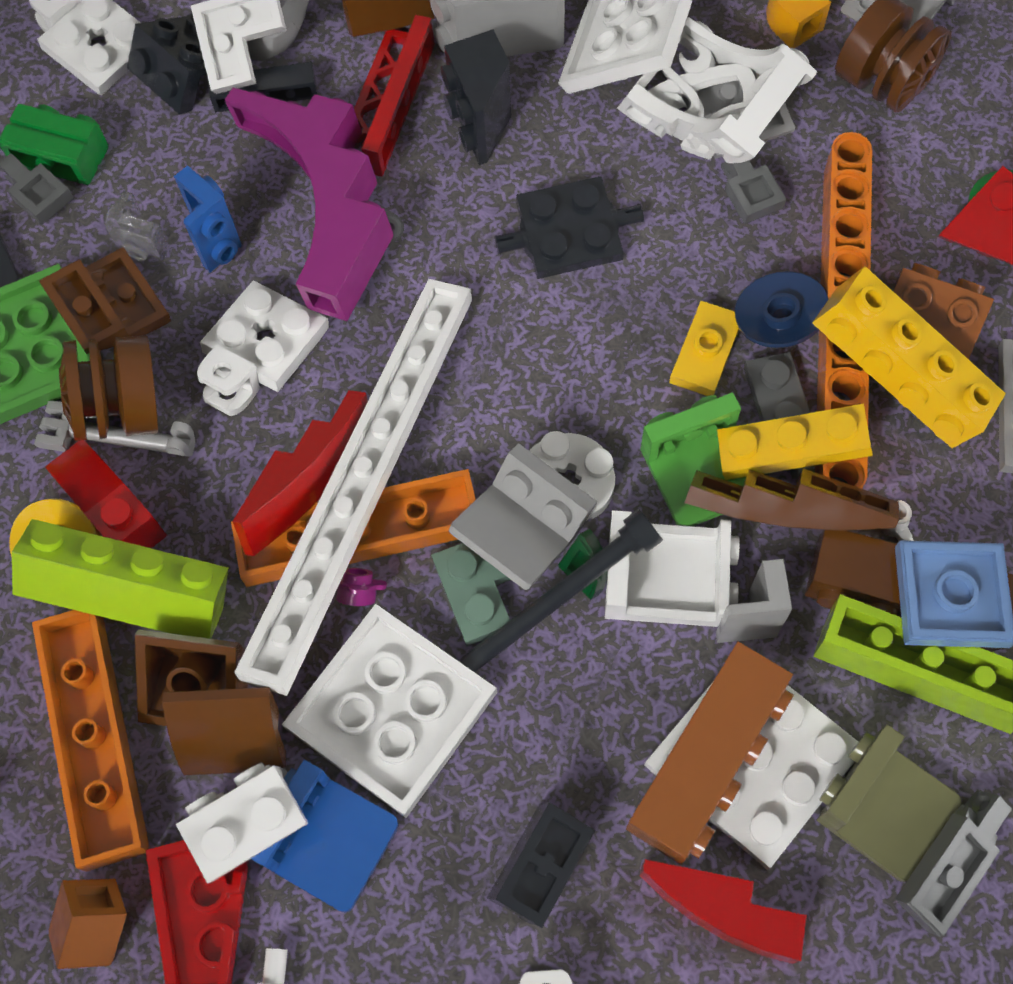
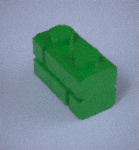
(61, 143)

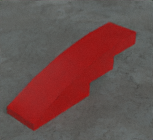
(296, 479)

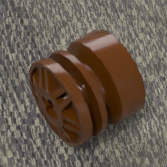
(892, 53)
(109, 387)

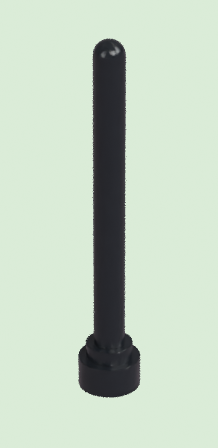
(634, 537)

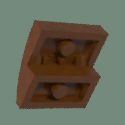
(105, 300)
(223, 730)

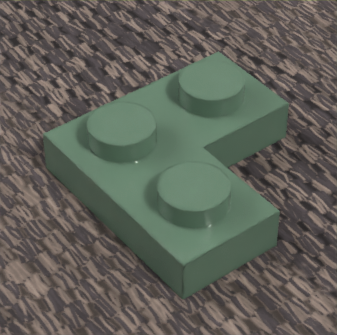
(471, 592)

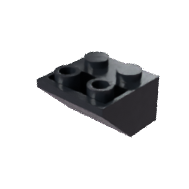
(478, 91)

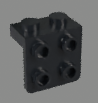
(168, 60)

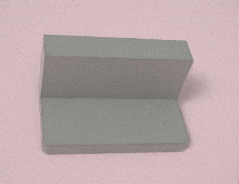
(767, 608)

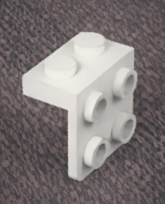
(242, 823)

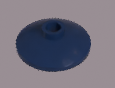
(775, 296)

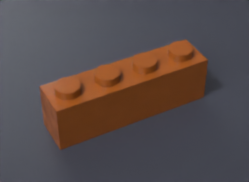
(709, 754)

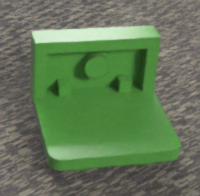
(686, 443)

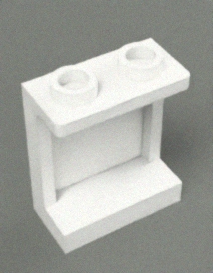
(678, 579)

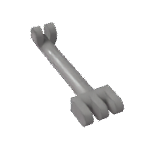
(179, 443)

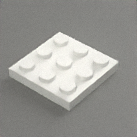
(623, 41)
(390, 709)
(783, 783)

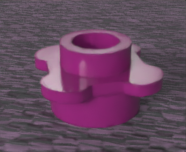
(358, 587)

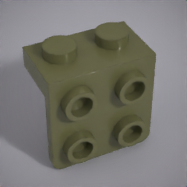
(887, 805)

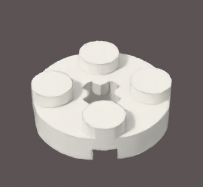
(586, 458)

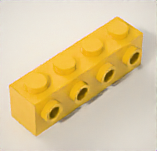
(909, 358)

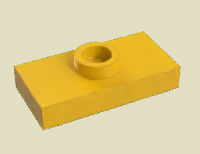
(705, 349)

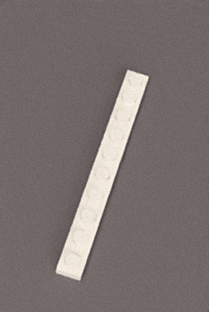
(353, 491)

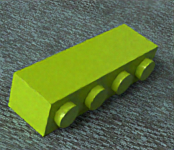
(118, 580)
(954, 678)

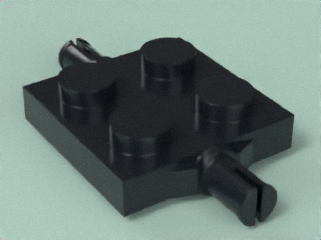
(569, 227)

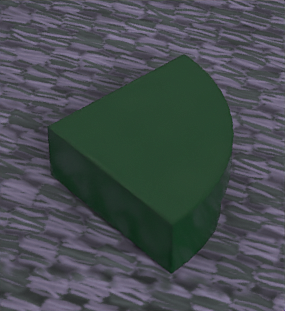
(581, 550)

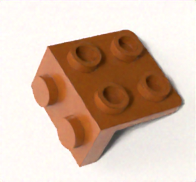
(950, 309)

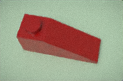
(104, 497)

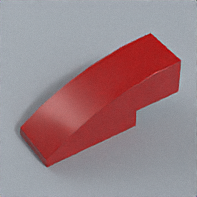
(726, 910)

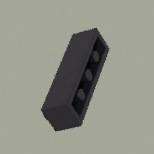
(283, 83)

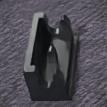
(541, 864)

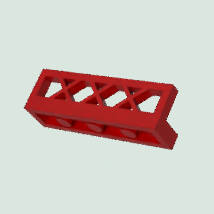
(399, 92)

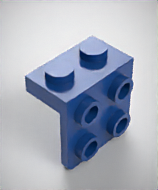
(338, 845)

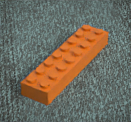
(403, 520)
(90, 740)

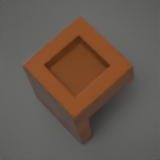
(86, 923)

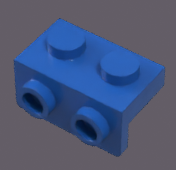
(209, 219)

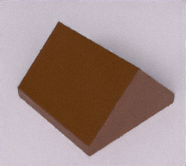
(179, 665)

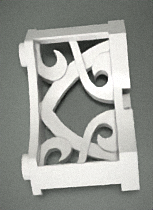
(733, 131)

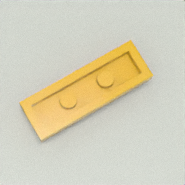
(794, 442)

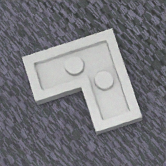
(223, 34)

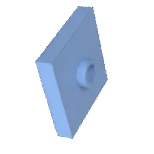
(954, 594)

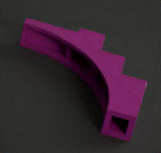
(348, 228)

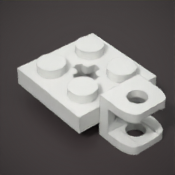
(69, 32)
(242, 360)

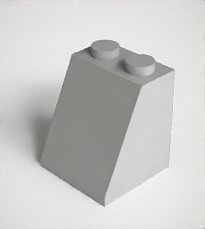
(518, 24)

